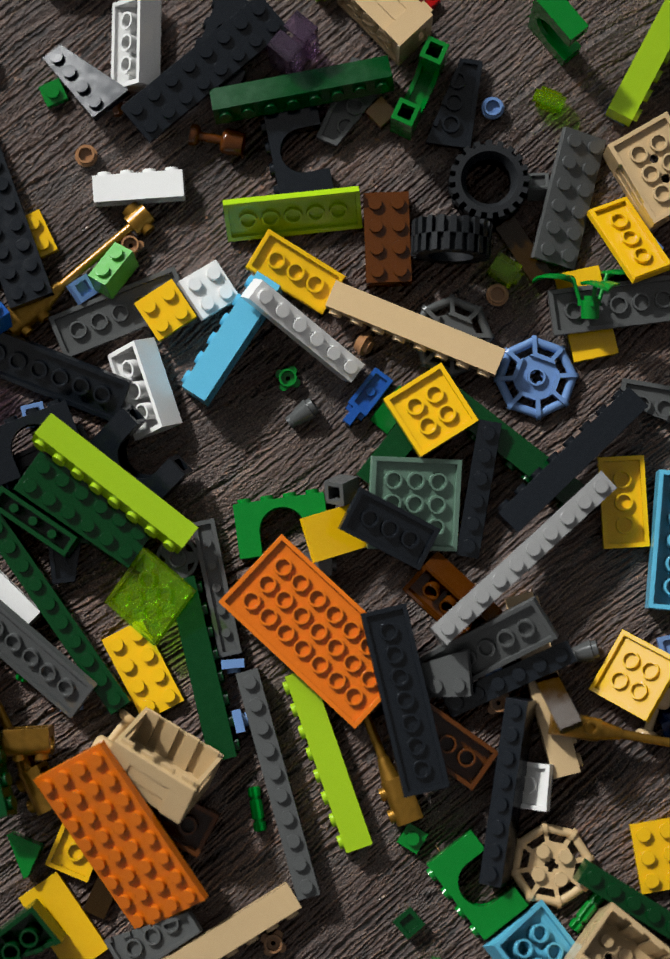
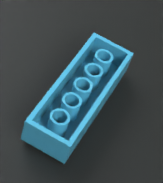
(225, 347)
(659, 553)

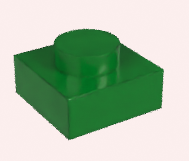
(53, 93)
(412, 838)

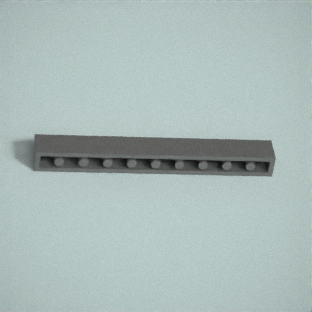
(278, 784)

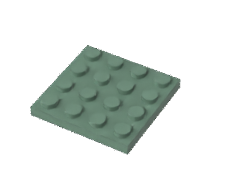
(423, 488)

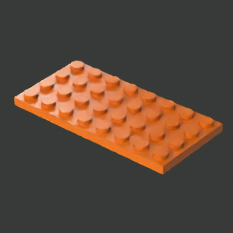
(308, 627)
(120, 836)

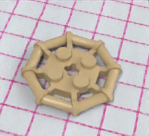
(543, 853)

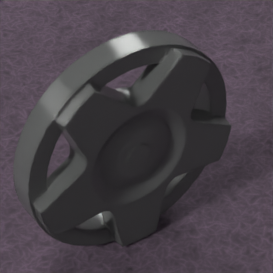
(180, 561)

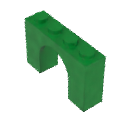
(557, 28)
(411, 107)
(250, 516)
(485, 917)

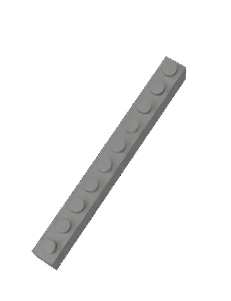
(522, 558)

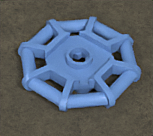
(541, 389)

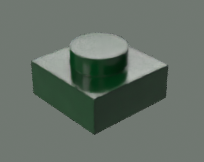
(409, 922)

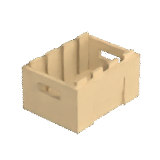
(393, 24)
(640, 177)
(166, 763)
(616, 934)

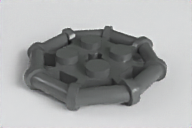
(458, 322)

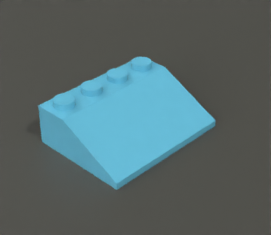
(531, 936)

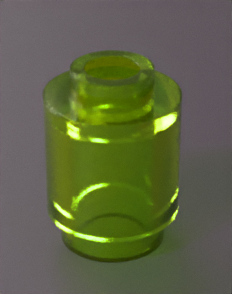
(549, 100)

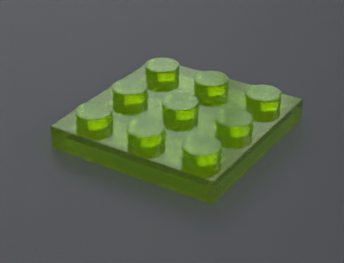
(150, 596)

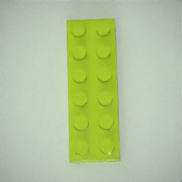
(293, 213)

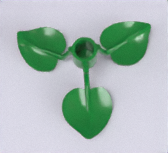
(591, 304)

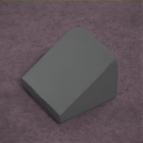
(537, 186)

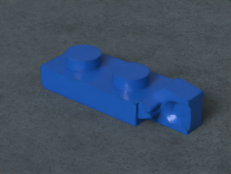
(367, 396)

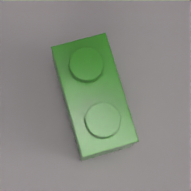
(113, 270)

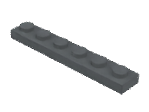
(216, 587)

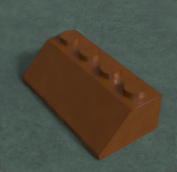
(442, 586)

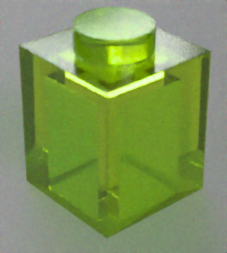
(505, 270)

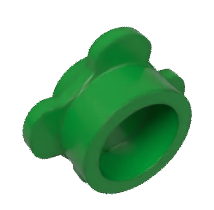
(289, 372)

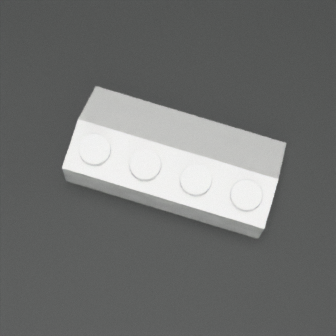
(136, 43)
(149, 387)

